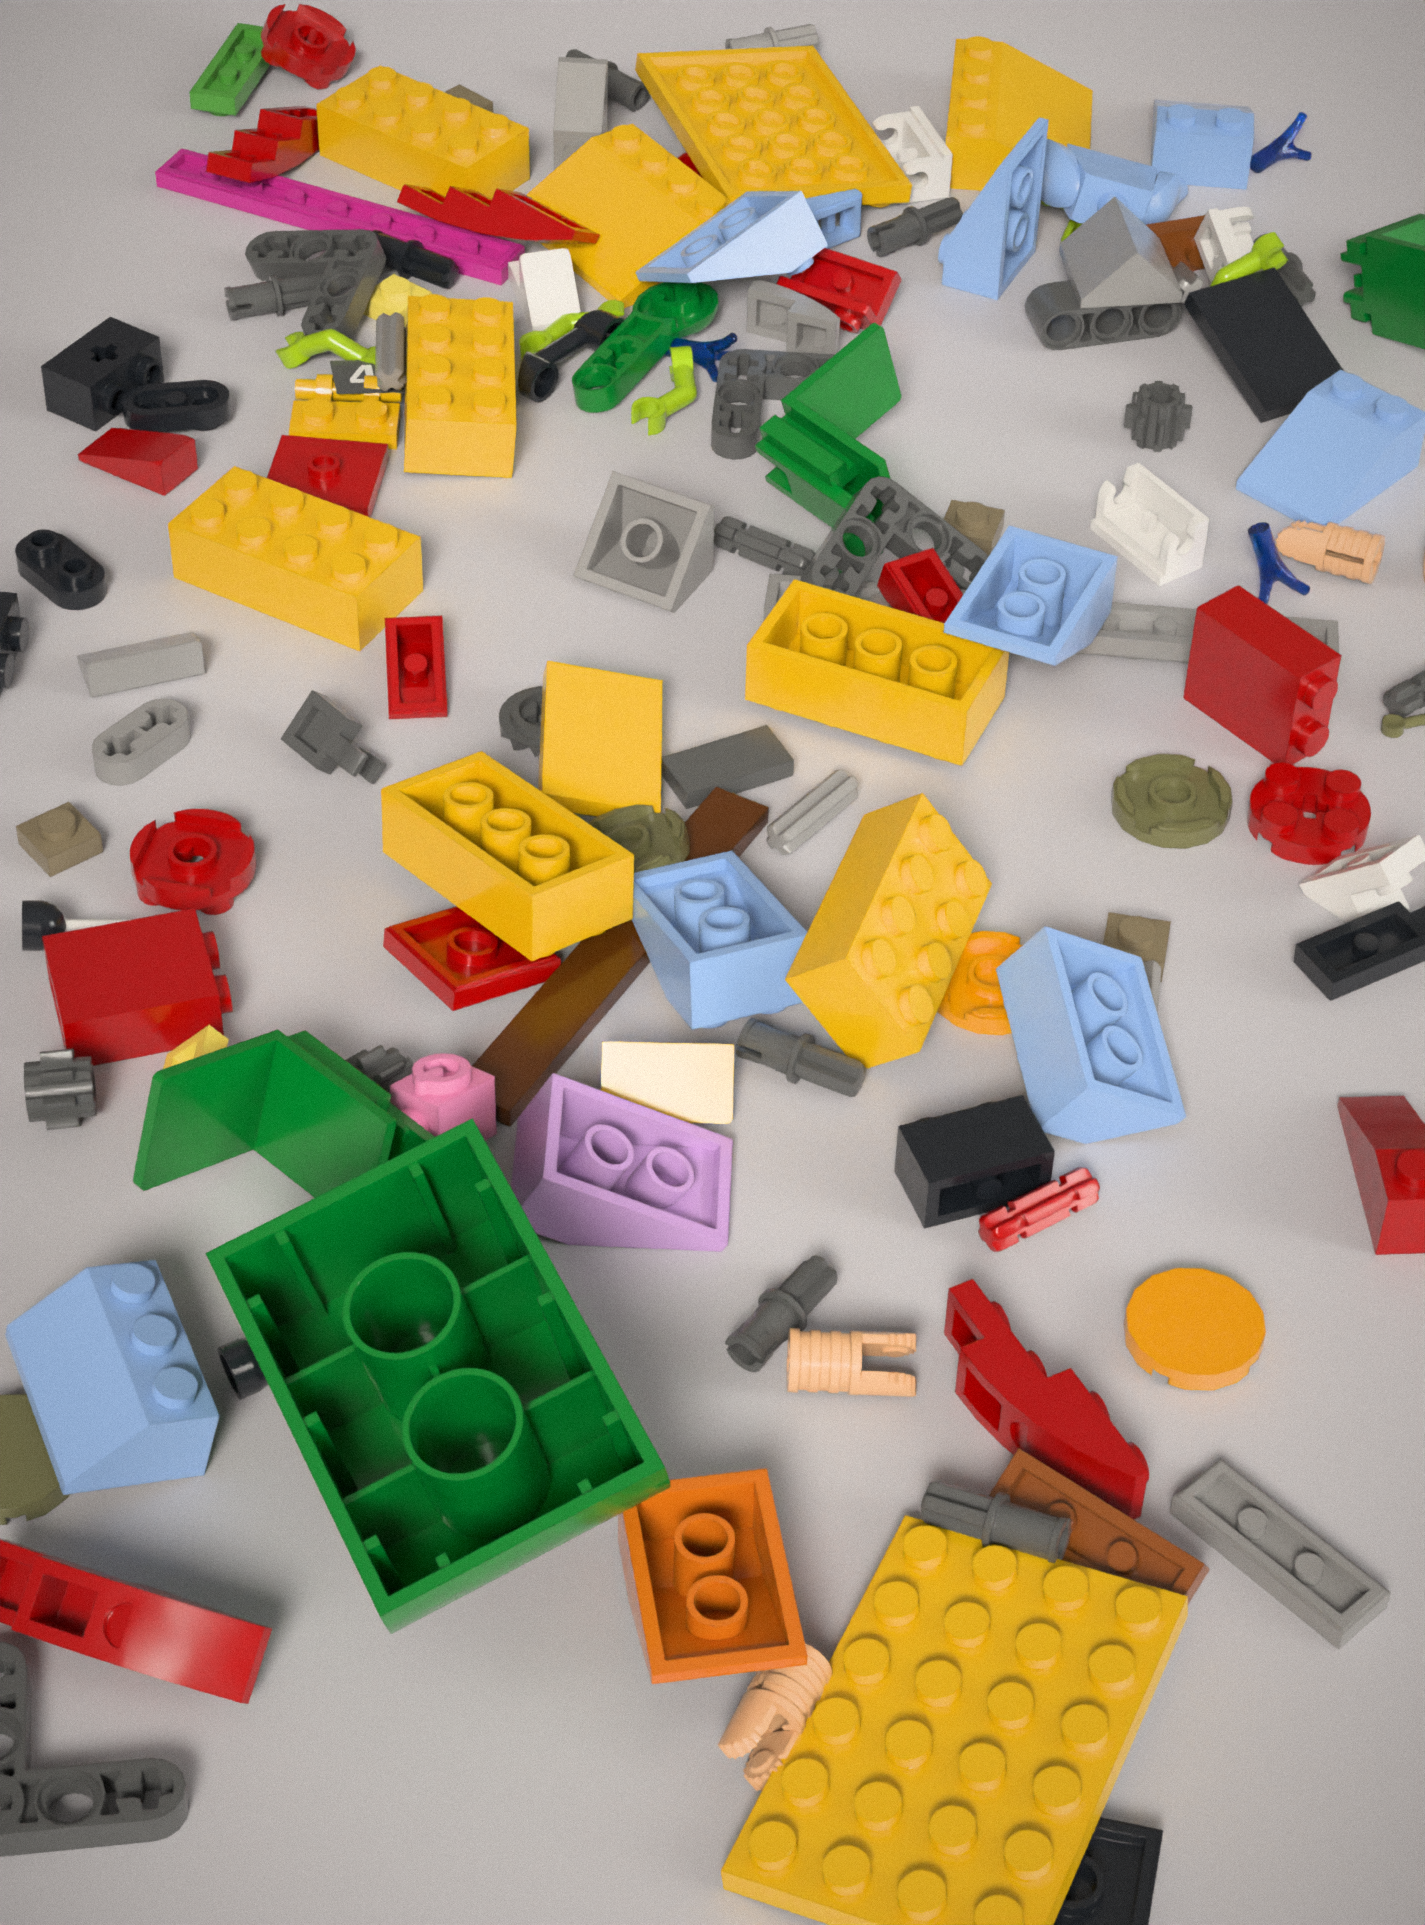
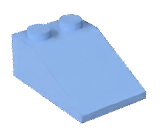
(1203, 142)
(1001, 224)
(747, 238)
(1336, 451)
(1036, 597)
(716, 939)

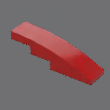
(278, 144)
(505, 215)

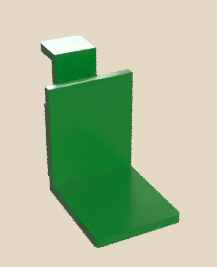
(1391, 280)
(816, 439)
(276, 1097)

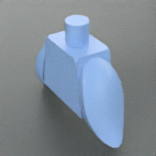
(1087, 180)

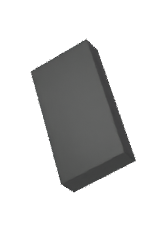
(727, 763)

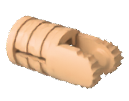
(1333, 549)
(834, 1362)
(774, 1715)

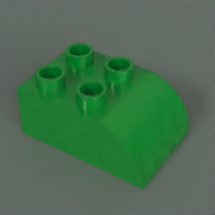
(436, 1375)

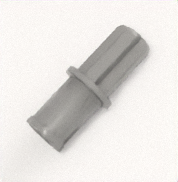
(795, 36)

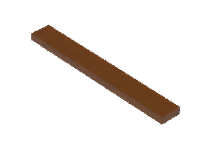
(598, 973)

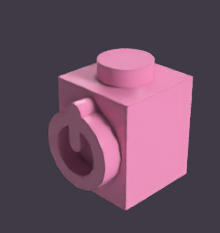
(447, 1093)

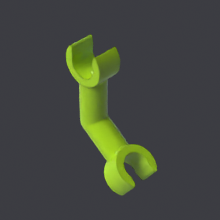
(1264, 255)
(537, 340)
(303, 347)
(682, 395)

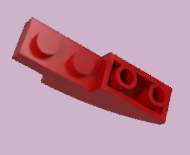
(1039, 1414)
(129, 1623)

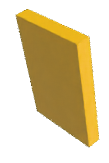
(600, 739)

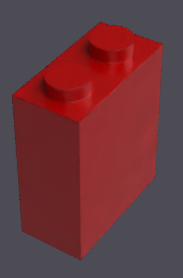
(1261, 676)
(135, 985)

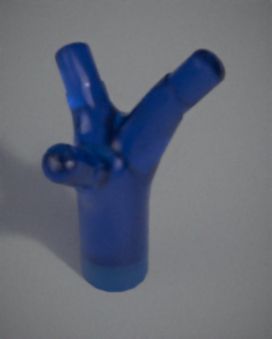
(1281, 148)
(706, 352)
(1270, 564)

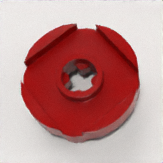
(286, 45)
(1334, 798)
(169, 879)

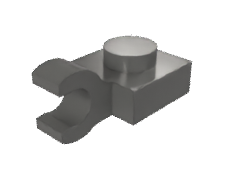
(325, 738)

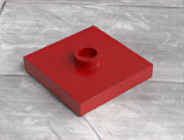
(332, 469)
(463, 958)

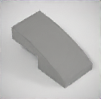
(791, 318)

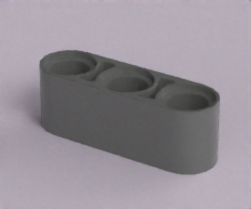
(1065, 326)

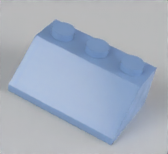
(1088, 1039)
(114, 1380)

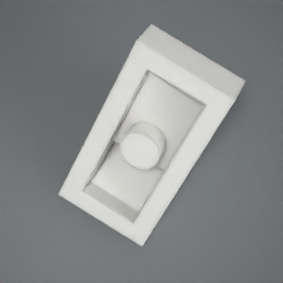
(544, 286)
(1365, 879)

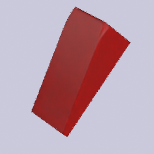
(143, 457)
(920, 586)
(415, 667)

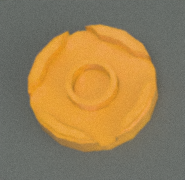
(974, 992)
(1194, 1328)

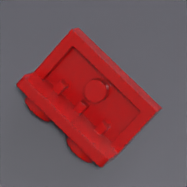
(847, 287)

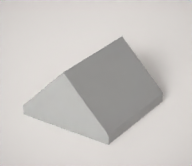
(1118, 261)
(648, 543)

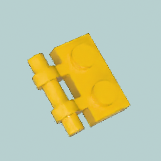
(353, 421)

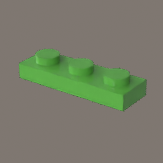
(231, 73)

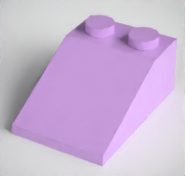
(619, 1172)

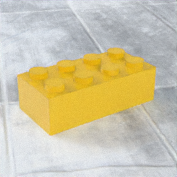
(420, 136)
(459, 387)
(296, 557)
(875, 672)
(508, 855)
(890, 932)

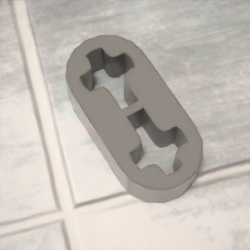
(141, 742)

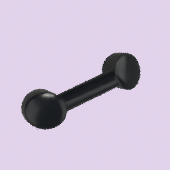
(539, 370)

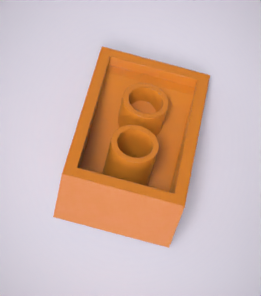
(710, 1579)

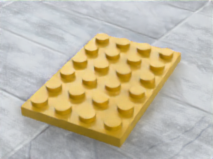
(771, 123)
(959, 1740)

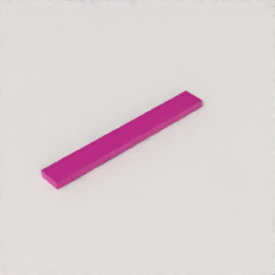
(323, 209)

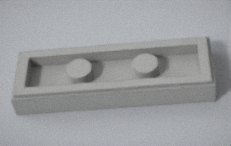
(1280, 1553)

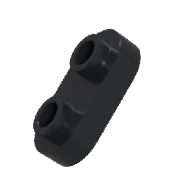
(176, 406)
(60, 570)

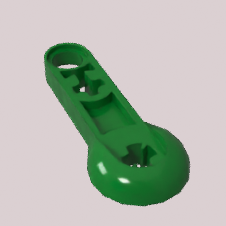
(641, 340)

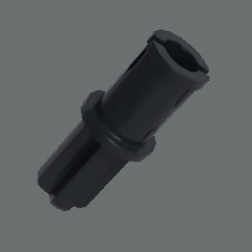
(413, 260)

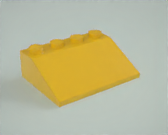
(998, 99)
(634, 199)

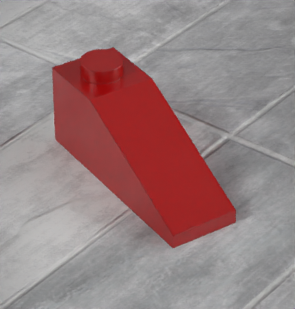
(1389, 1168)

